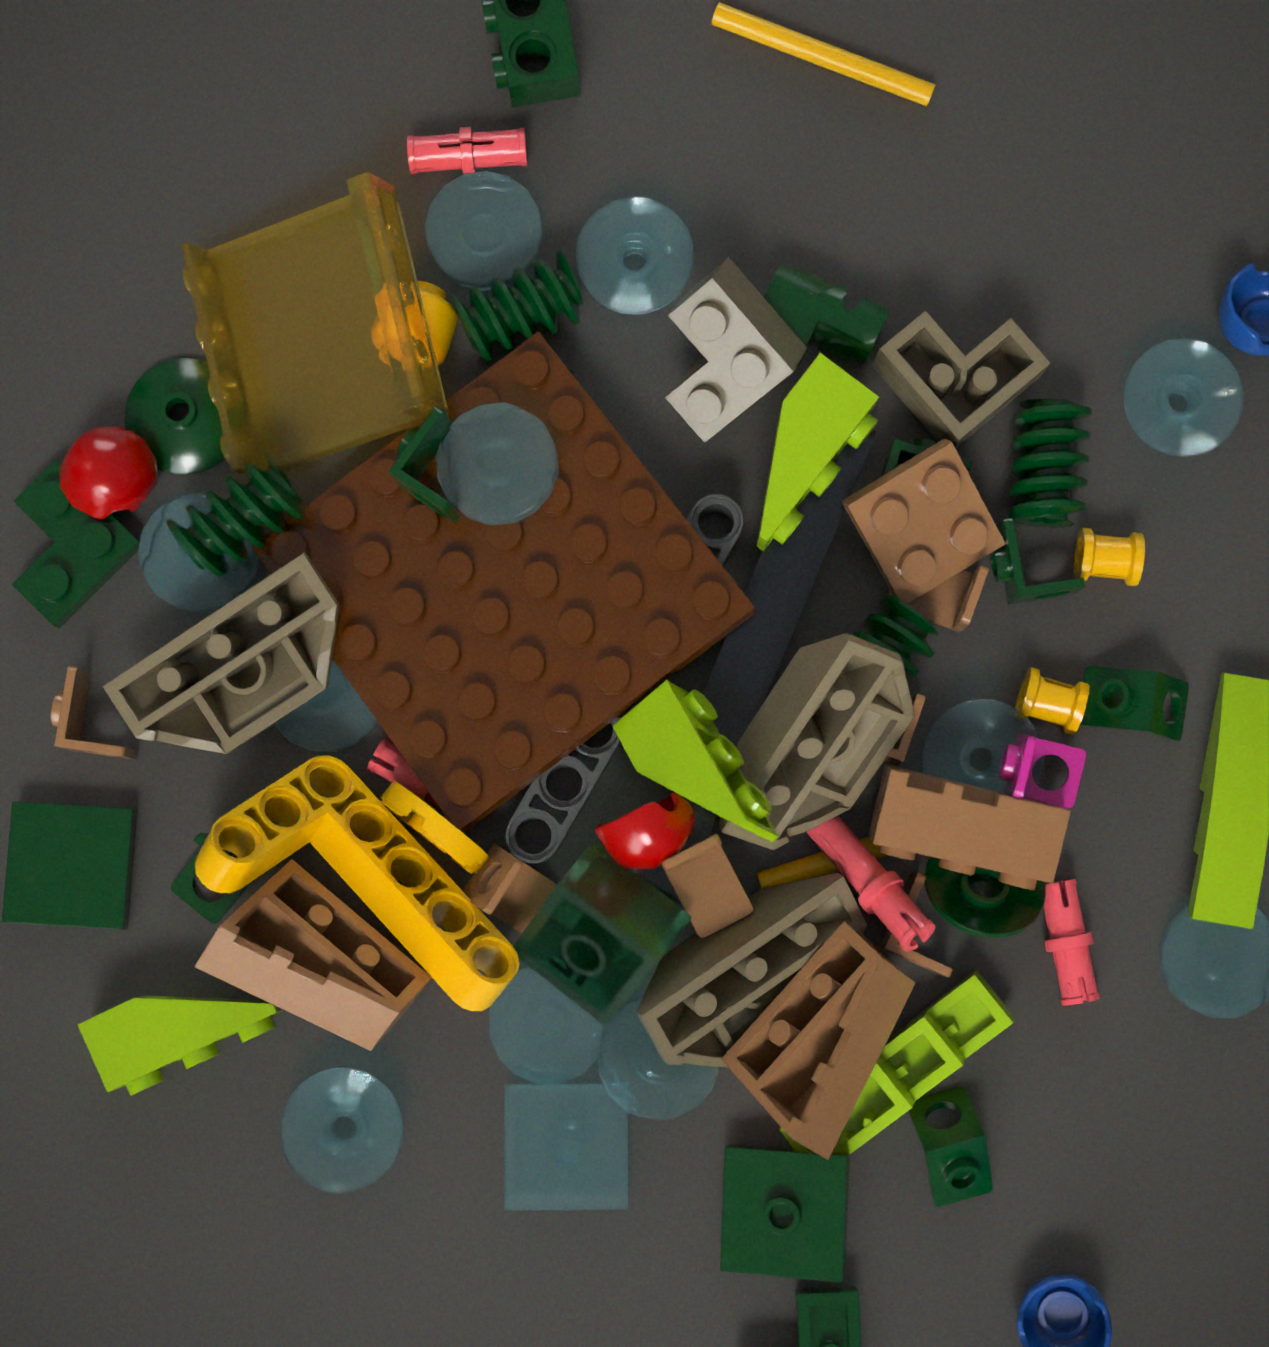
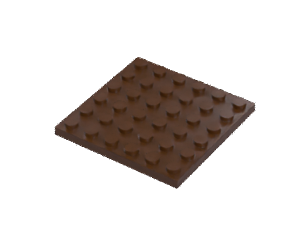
(520, 637)

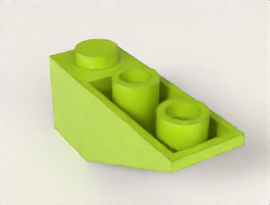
(812, 429)
(678, 746)
(156, 1031)

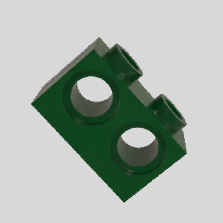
(538, 35)

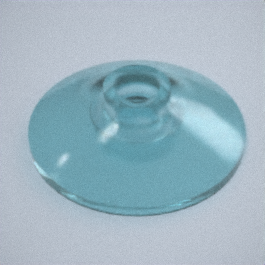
(630, 228)
(1206, 382)
(974, 726)
(316, 1149)

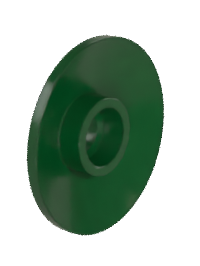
(181, 445)
(999, 914)

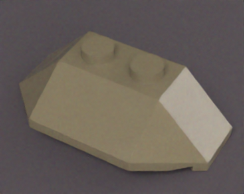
(236, 666)
(823, 733)
(721, 983)

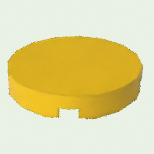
(434, 828)

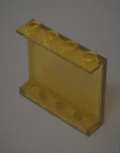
(315, 331)

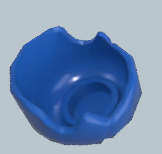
(1245, 311)
(1063, 1313)

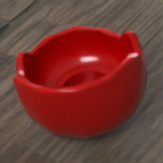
(108, 471)
(649, 833)

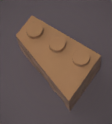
(967, 827)
(314, 959)
(822, 1038)

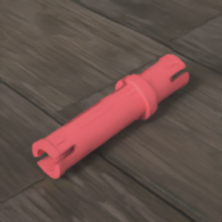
(878, 890)

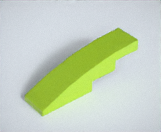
(1234, 805)
(922, 1057)

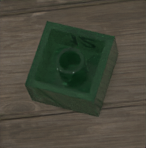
(600, 933)

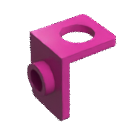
(1018, 765)

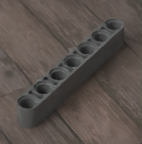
(593, 762)

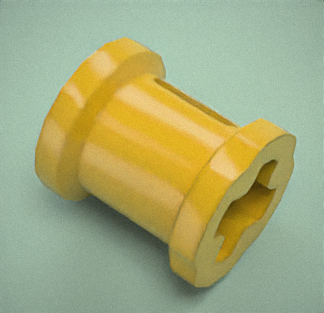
(1109, 556)
(1052, 700)

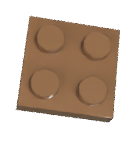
(923, 521)

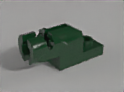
(817, 312)

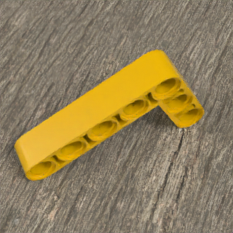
(368, 868)

